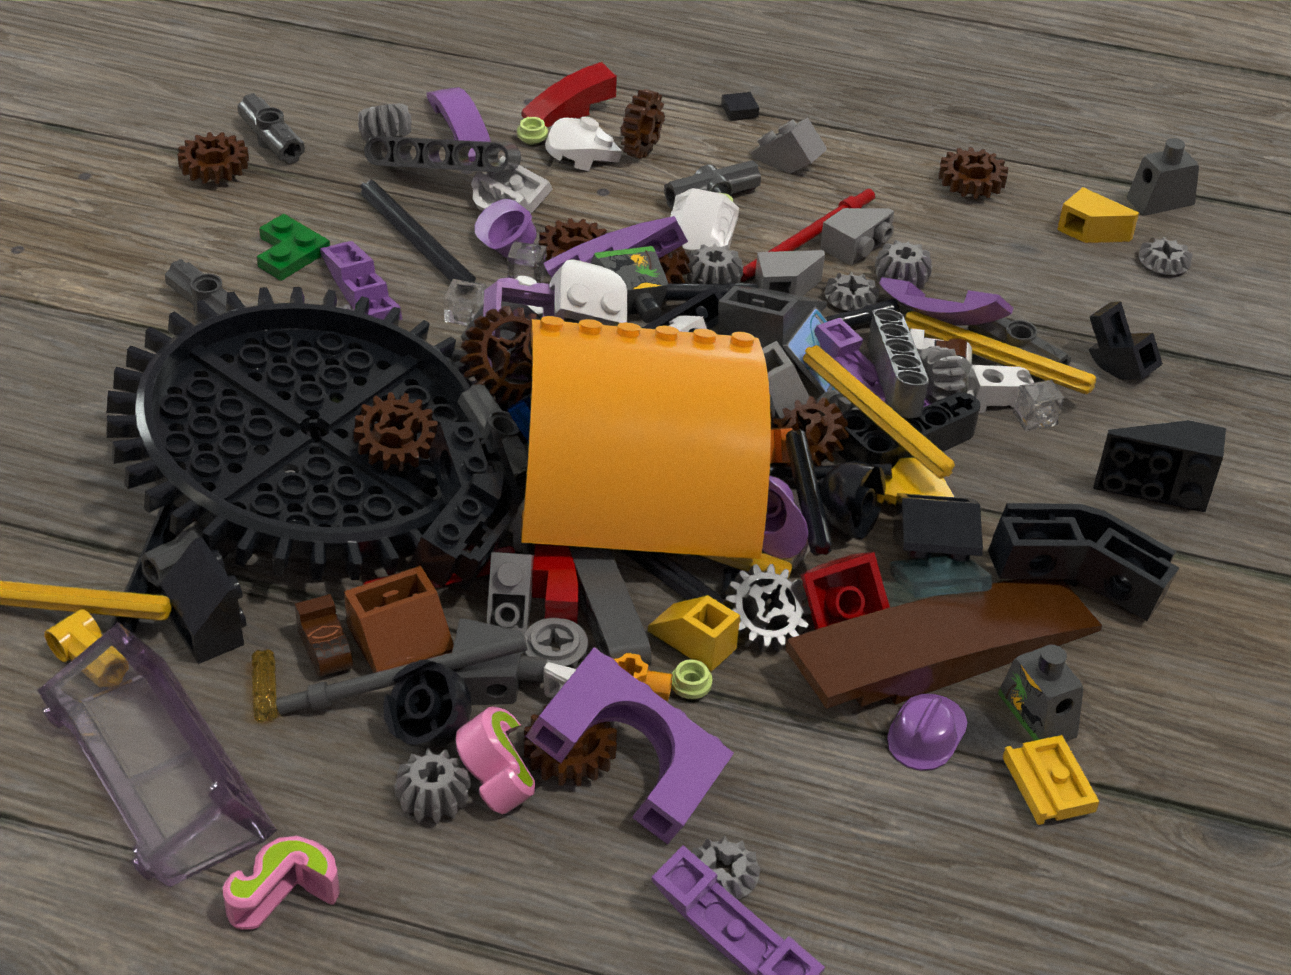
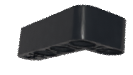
(942, 422)

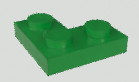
(292, 246)

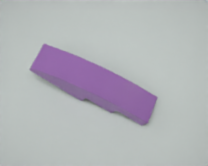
(662, 234)
(357, 277)

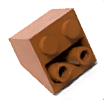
(398, 620)

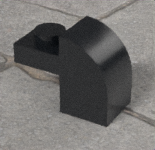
(1120, 351)

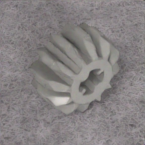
(385, 121)
(904, 263)
(714, 265)
(943, 372)
(432, 786)

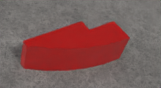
(573, 95)
(556, 581)

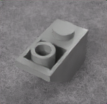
(790, 148)
(856, 232)
(789, 270)
(783, 380)
(510, 590)

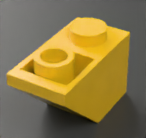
(1096, 218)
(699, 630)

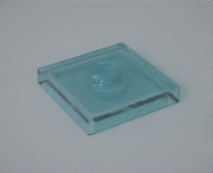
(940, 576)

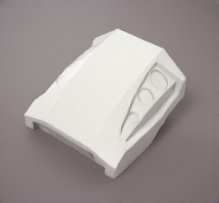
(705, 218)

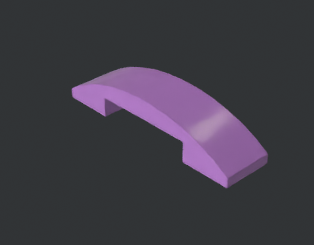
(460, 115)
(975, 310)
(843, 346)
(727, 922)

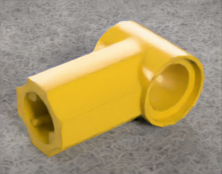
(72, 635)

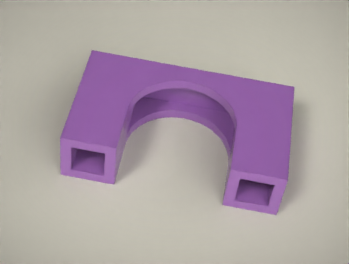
(686, 753)

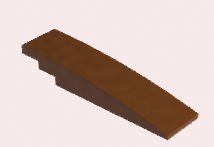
(937, 640)

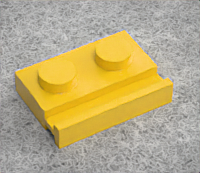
(1050, 779)

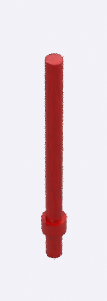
(812, 230)

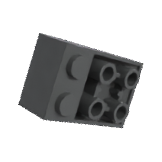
(763, 313)

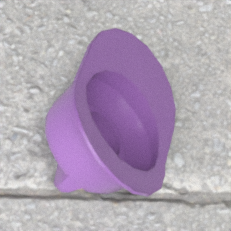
(504, 224)
(784, 525)
(926, 731)

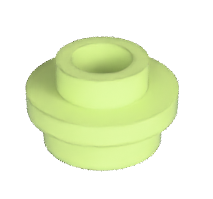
(532, 130)
(691, 679)

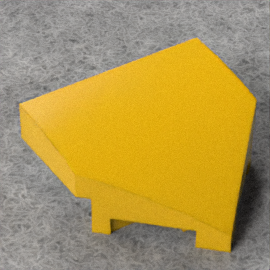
(913, 478)

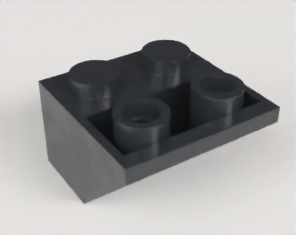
(938, 526)
(204, 602)

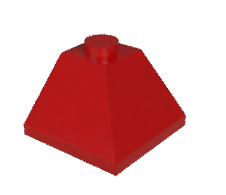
(844, 589)

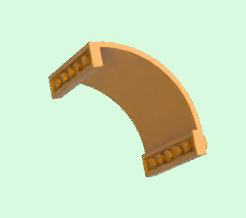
(647, 439)

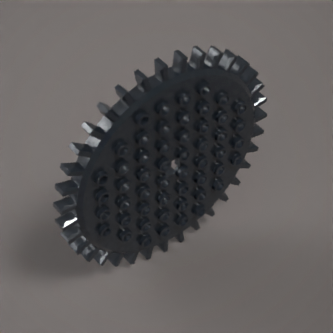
(261, 375)

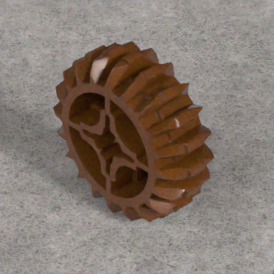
(484, 344)

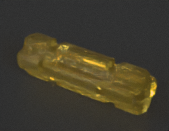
(264, 686)

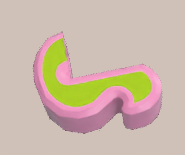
(494, 760)
(275, 873)

